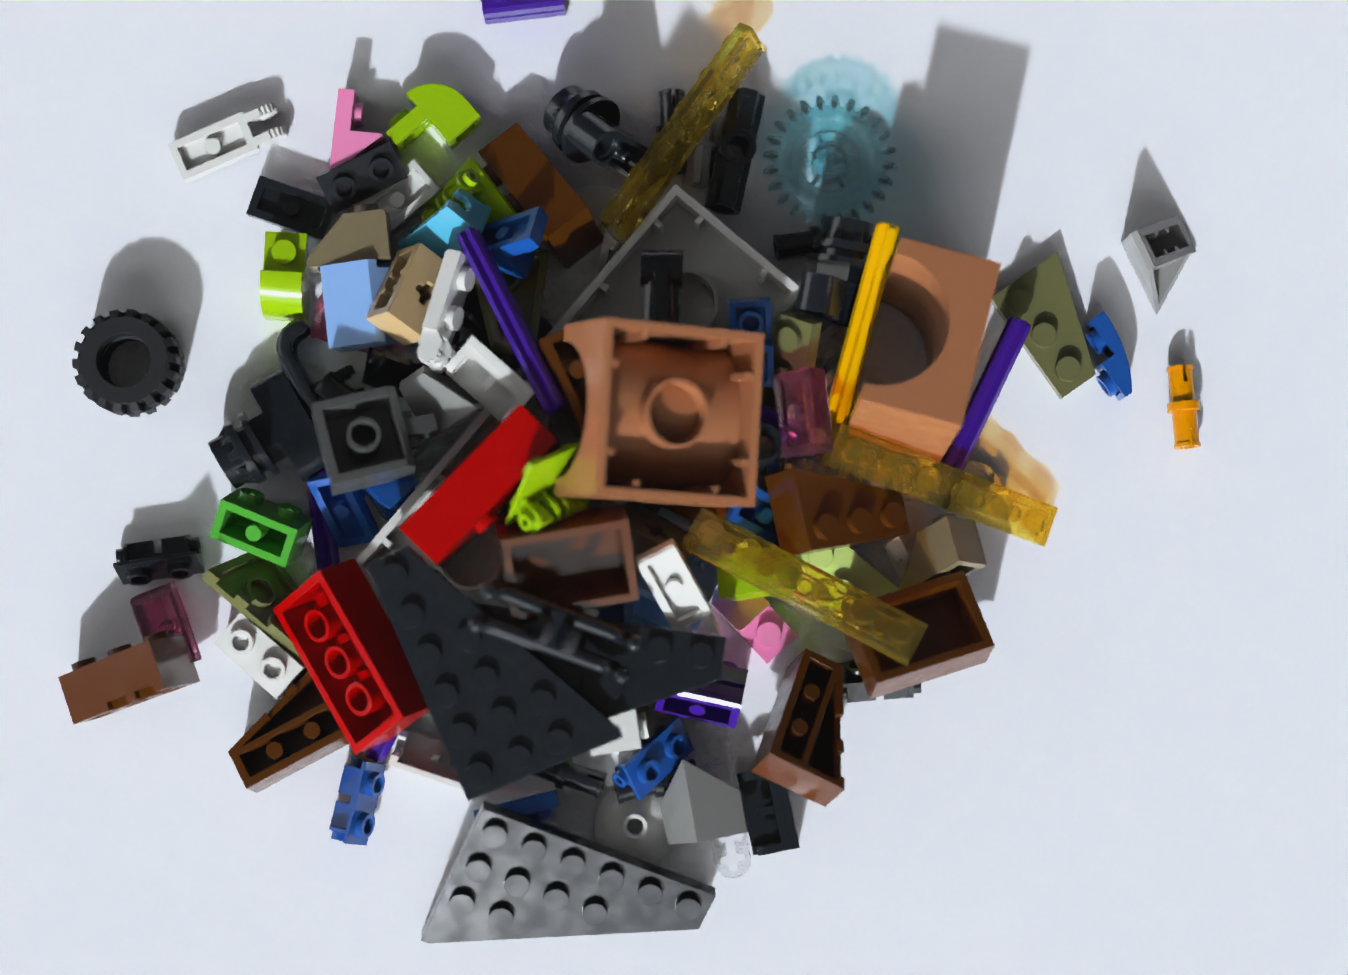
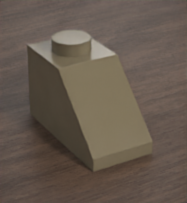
(355, 237)
(943, 549)

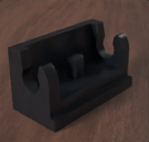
(767, 814)

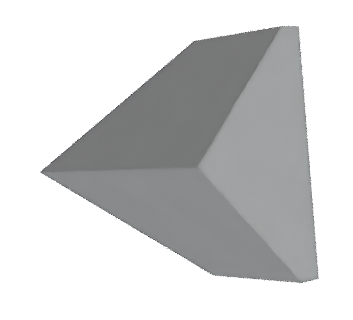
(1159, 256)
(438, 394)
(701, 807)

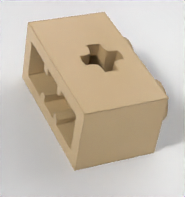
(405, 294)

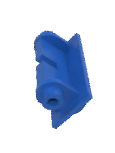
(655, 759)
(356, 820)

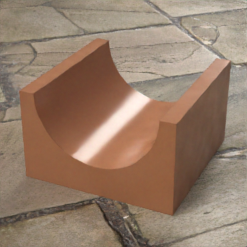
(950, 305)
(667, 414)

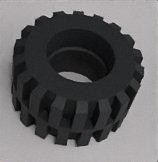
(104, 339)

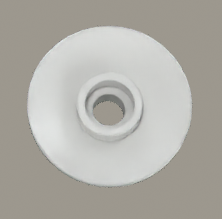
(612, 830)

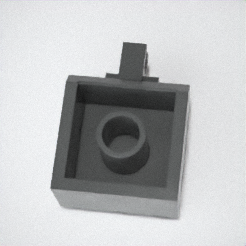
(368, 438)

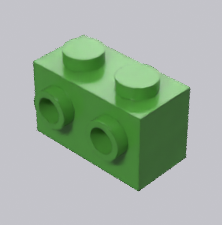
(261, 526)

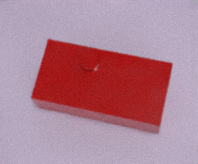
(478, 488)
(352, 655)

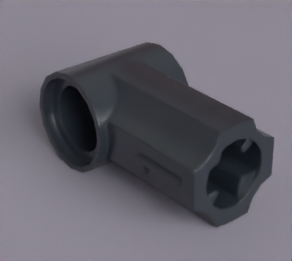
(661, 278)

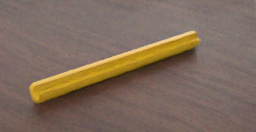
(862, 321)

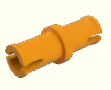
(1183, 406)

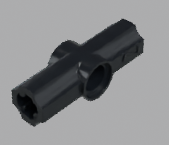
(731, 174)

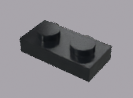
(291, 208)

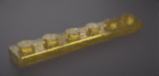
(682, 133)
(940, 485)
(804, 586)

